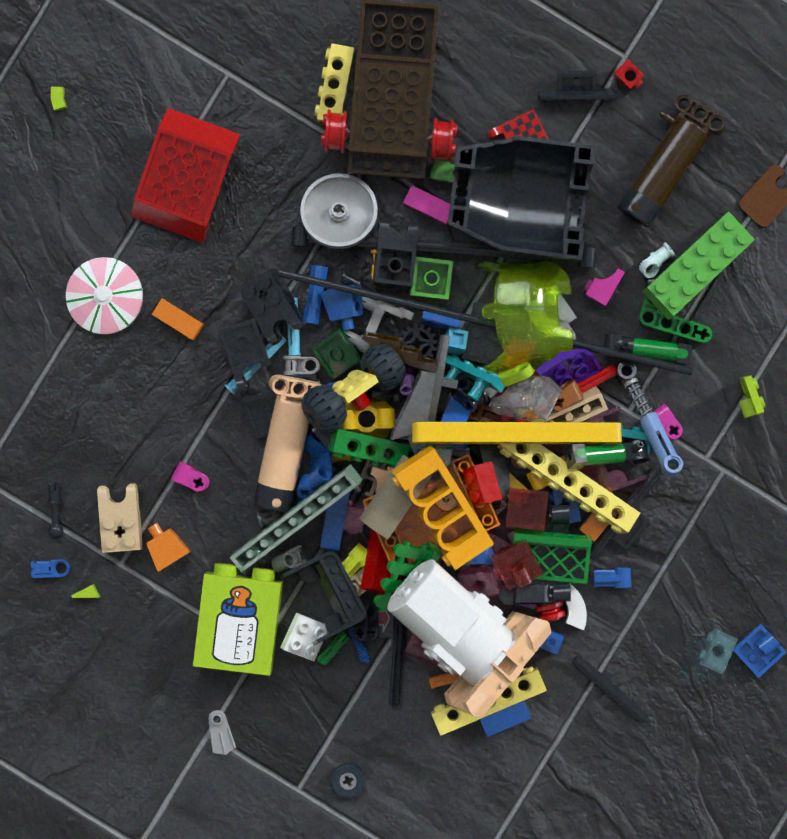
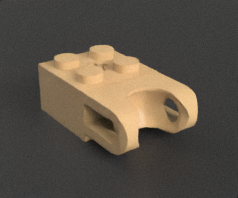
(122, 514)

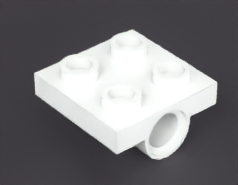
(302, 634)

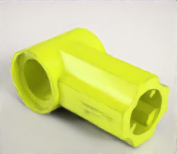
(355, 559)

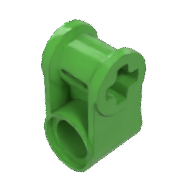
(442, 171)

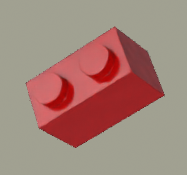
(482, 484)

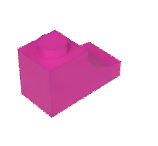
(602, 289)

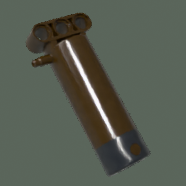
(669, 160)

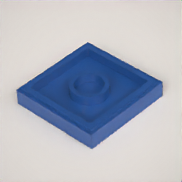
(439, 321)

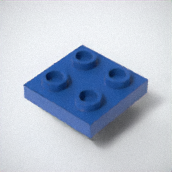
(759, 650)

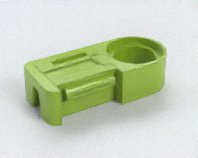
(516, 374)

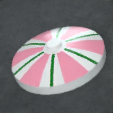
(104, 295)

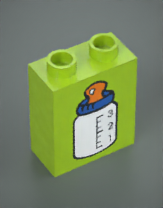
(238, 620)

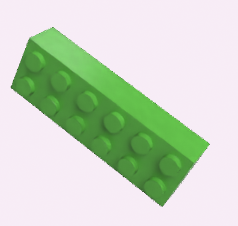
(698, 265)

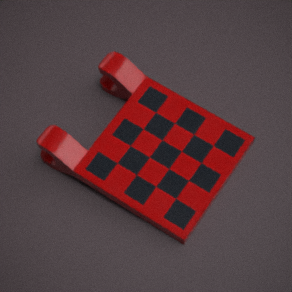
(524, 125)

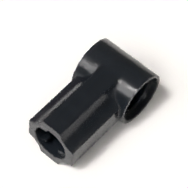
(392, 395)

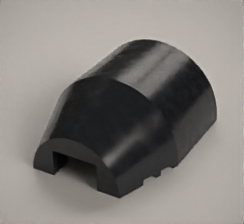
(523, 195)

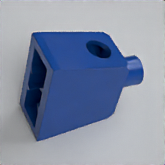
(343, 306)

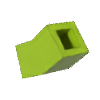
(57, 98)

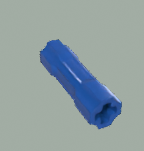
(313, 304)

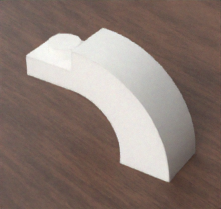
(576, 610)

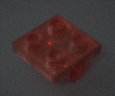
(517, 565)

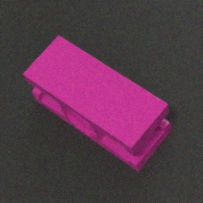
(427, 204)

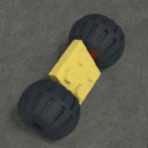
(380, 369)

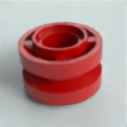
(550, 611)

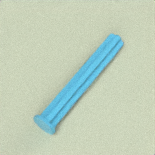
(250, 370)

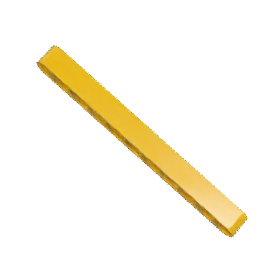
(516, 433)

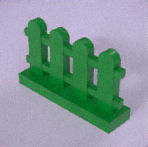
(399, 567)

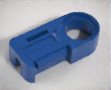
(46, 569)

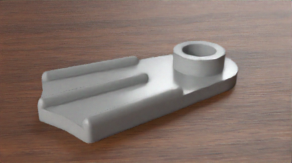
(220, 733)

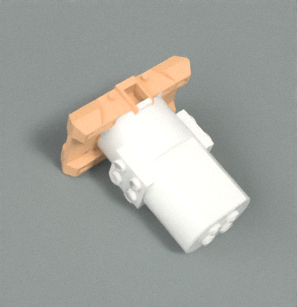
(466, 635)

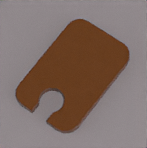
(764, 198)

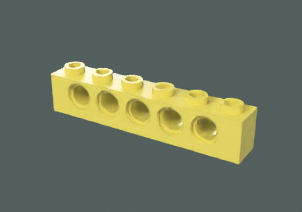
(517, 695)

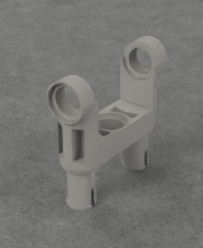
(378, 309)

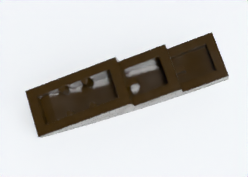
(408, 354)

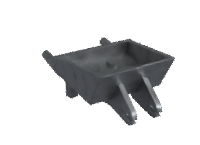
(424, 399)

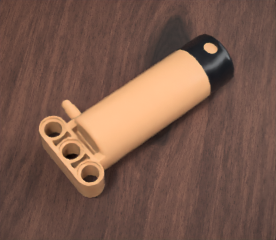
(283, 446)

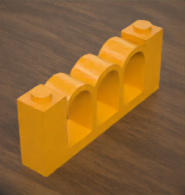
(469, 544)

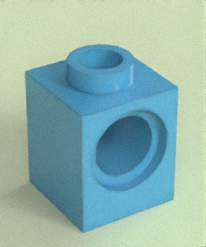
(457, 341)

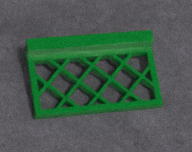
(558, 540)

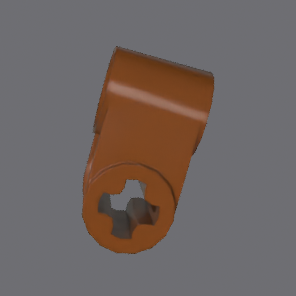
(569, 395)

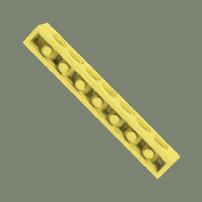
(627, 514)

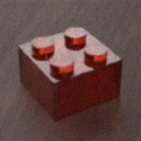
(527, 509)

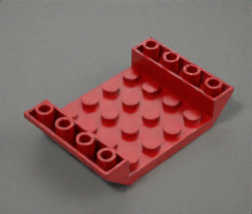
(184, 174)

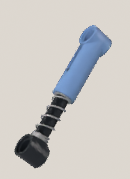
(650, 422)

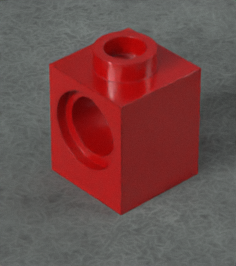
(626, 67)

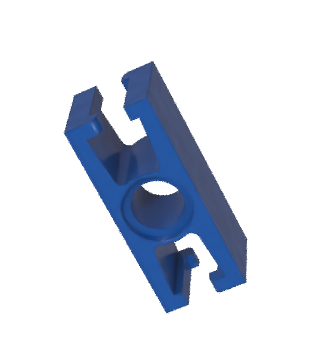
(505, 718)

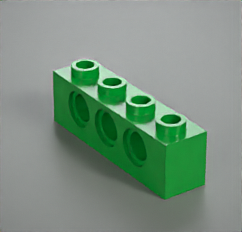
(341, 438)

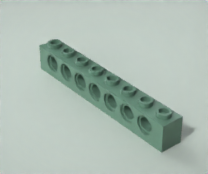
(296, 518)

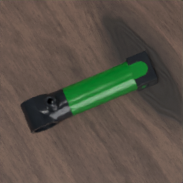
(653, 349)
(580, 455)

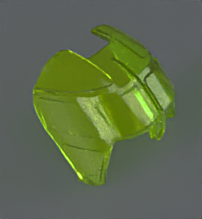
(527, 334)

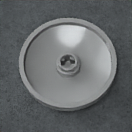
(339, 211)

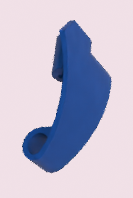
(320, 467)

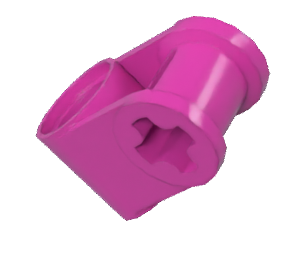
(667, 420)
(187, 477)

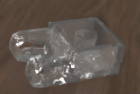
(528, 399)

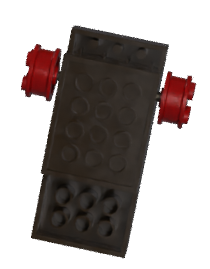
(392, 95)

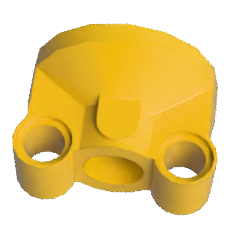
(383, 420)

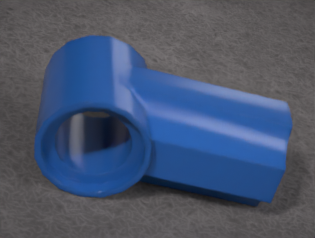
(618, 577)

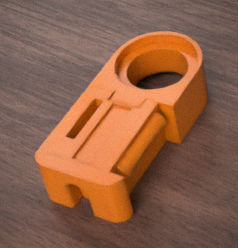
(442, 679)

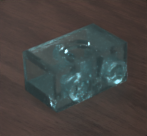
(718, 662)

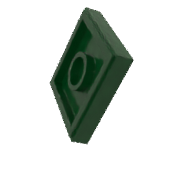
(336, 354)

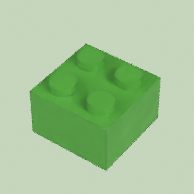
(432, 278)

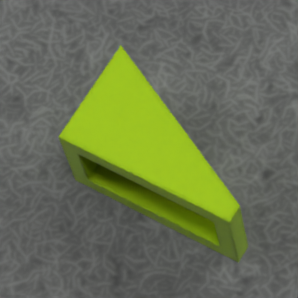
(89, 592)

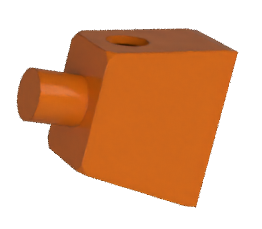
(165, 547)

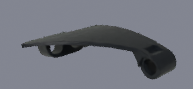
(544, 590)

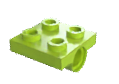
(753, 403)

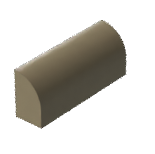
(390, 505)

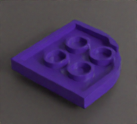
(570, 365)

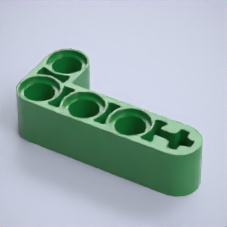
(675, 321)

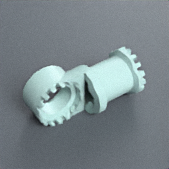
(656, 259)

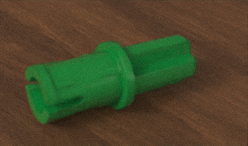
(333, 648)

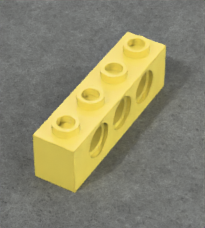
(335, 53)

